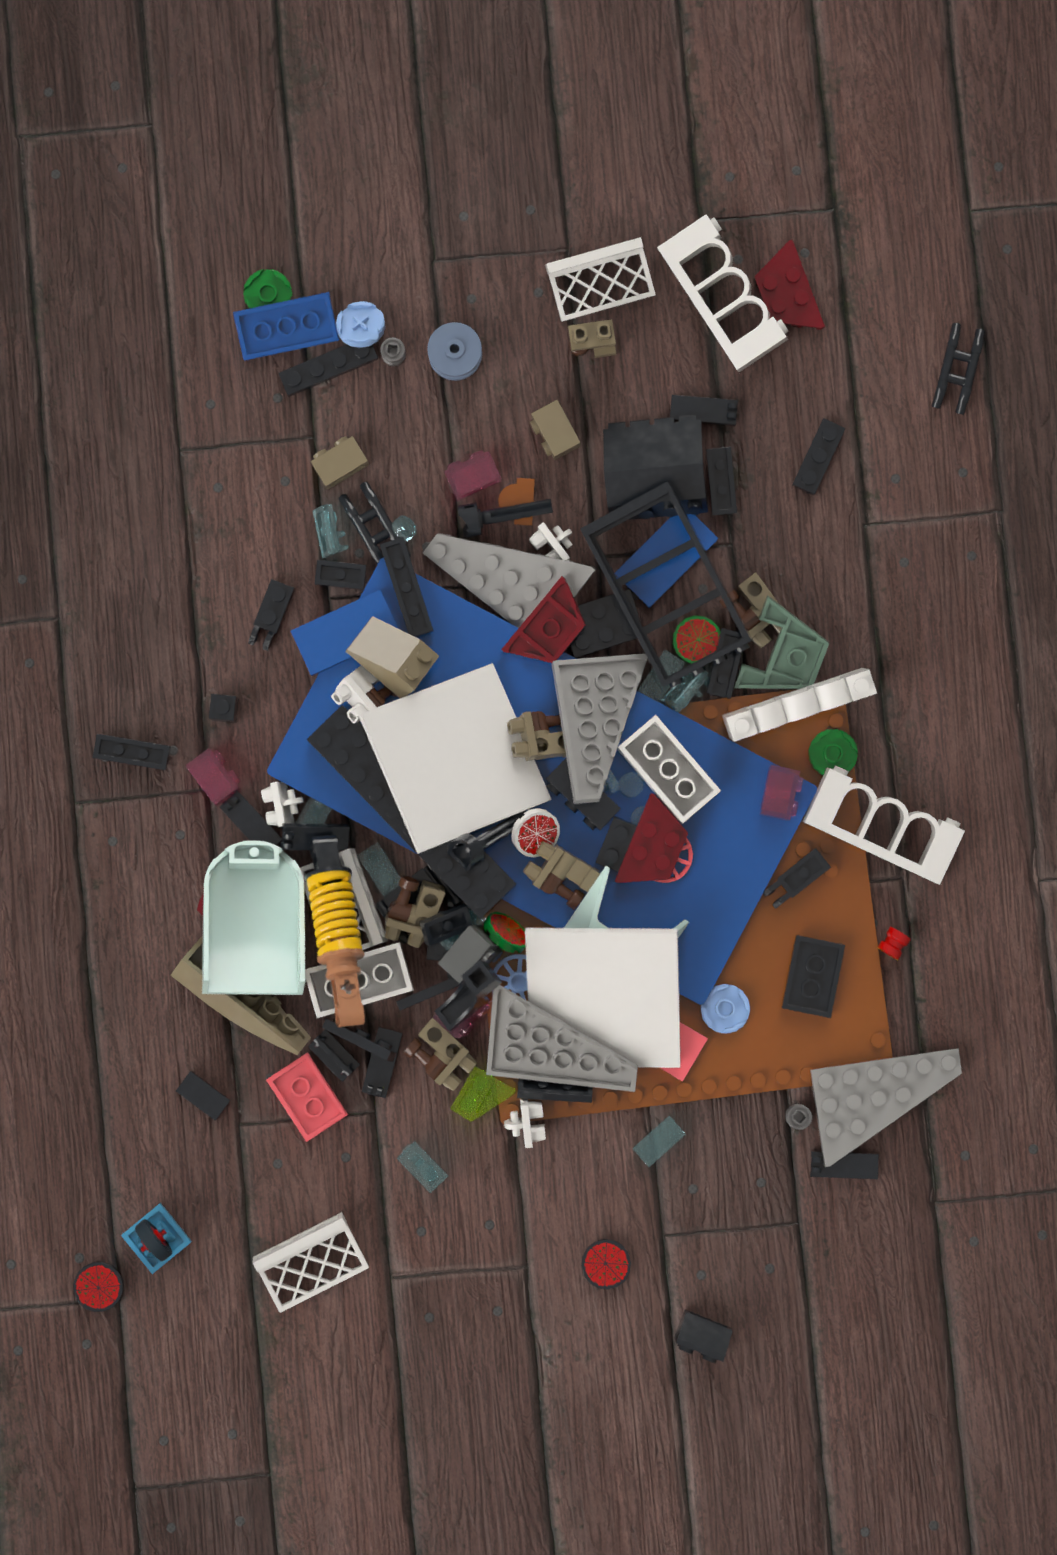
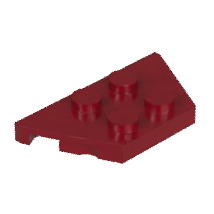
(787, 291)
(549, 626)
(653, 845)

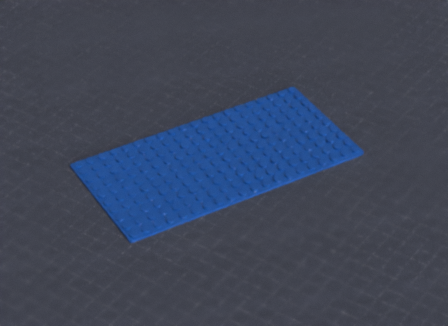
(729, 839)

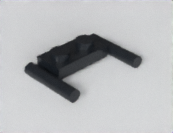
(423, 874)

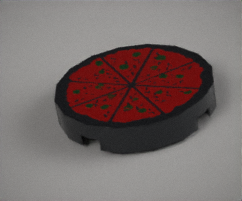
(606, 1264)
(98, 1286)

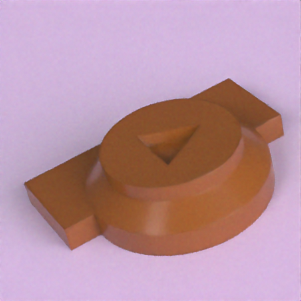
(518, 494)

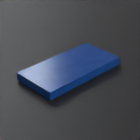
(286, 326)
(656, 582)
(329, 636)

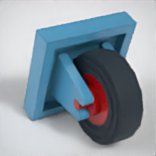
(156, 1238)

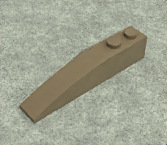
(253, 1012)

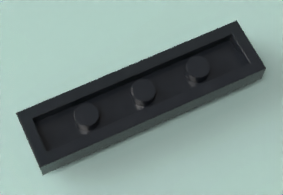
(326, 367)
(406, 587)

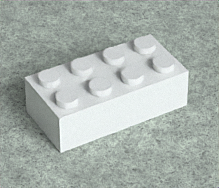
(668, 769)
(382, 976)

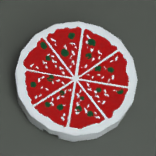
(533, 829)

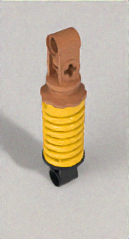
(336, 927)

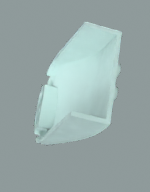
(253, 922)

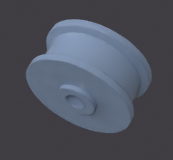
(454, 351)

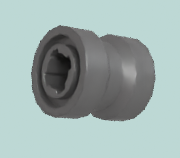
(396, 355)
(796, 1113)

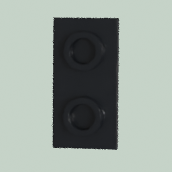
(333, 1055)

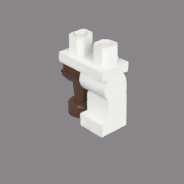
(360, 693)

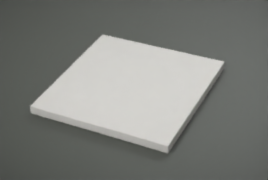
(453, 758)
(611, 987)

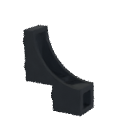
(469, 996)

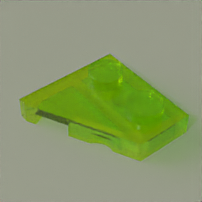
(480, 1095)

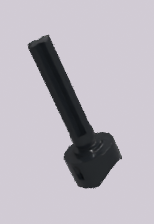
(475, 518)
(470, 850)

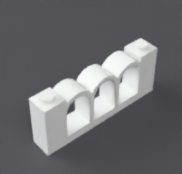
(688, 244)
(799, 704)
(937, 853)

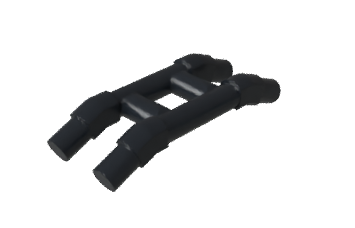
(946, 377)
(359, 521)

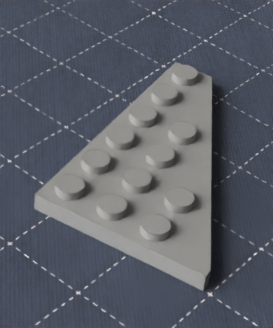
(505, 577)
(593, 711)
(542, 1048)
(870, 1095)

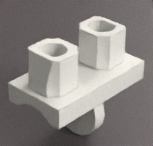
(545, 536)
(284, 803)
(532, 1133)

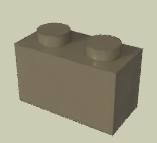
(555, 430)
(339, 462)

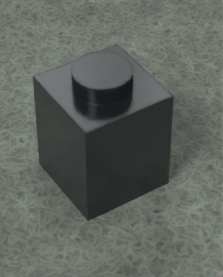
(223, 708)

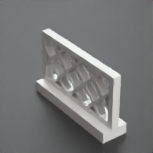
(596, 258)
(362, 898)
(306, 1241)

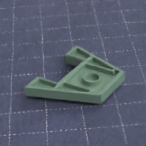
(794, 657)

